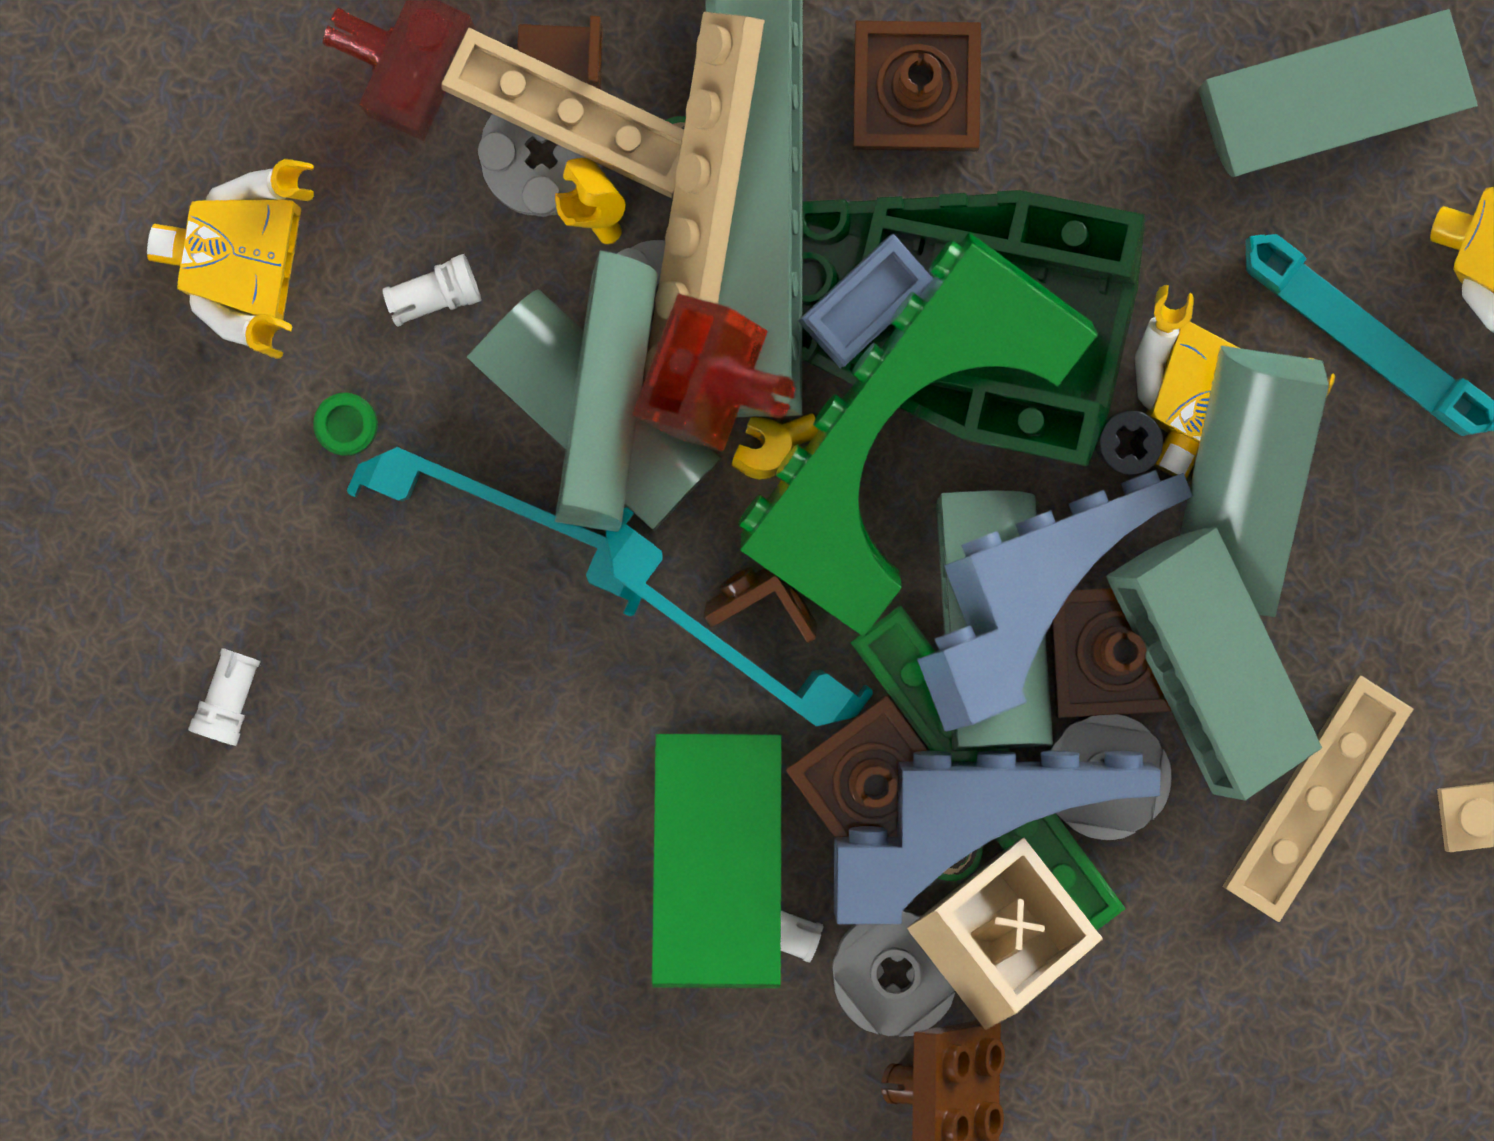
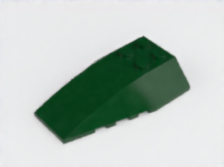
(1068, 246)

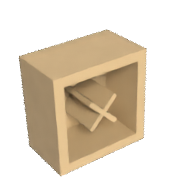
(1005, 934)

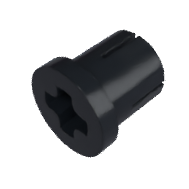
(1146, 445)

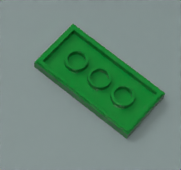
(717, 861)

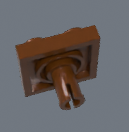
(917, 86)
(1100, 660)
(855, 770)
(952, 1083)

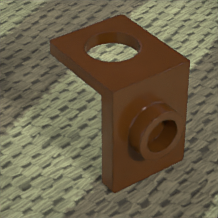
(566, 48)
(747, 588)

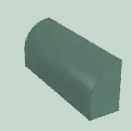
(1337, 94)
(536, 363)
(607, 393)
(1257, 462)
(959, 521)
(1215, 663)

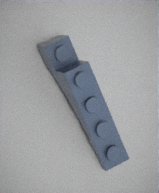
(1016, 590)
(959, 807)

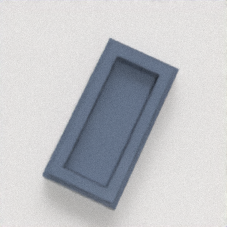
(865, 300)

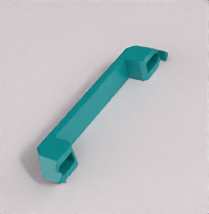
(1451, 401)
(399, 470)
(820, 697)

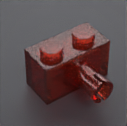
(405, 60)
(707, 373)

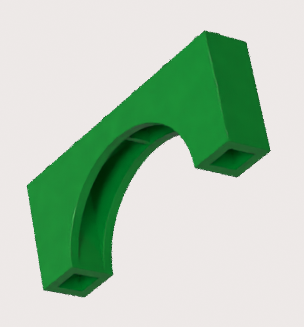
(968, 317)

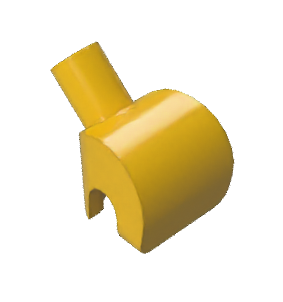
(592, 202)
(776, 444)

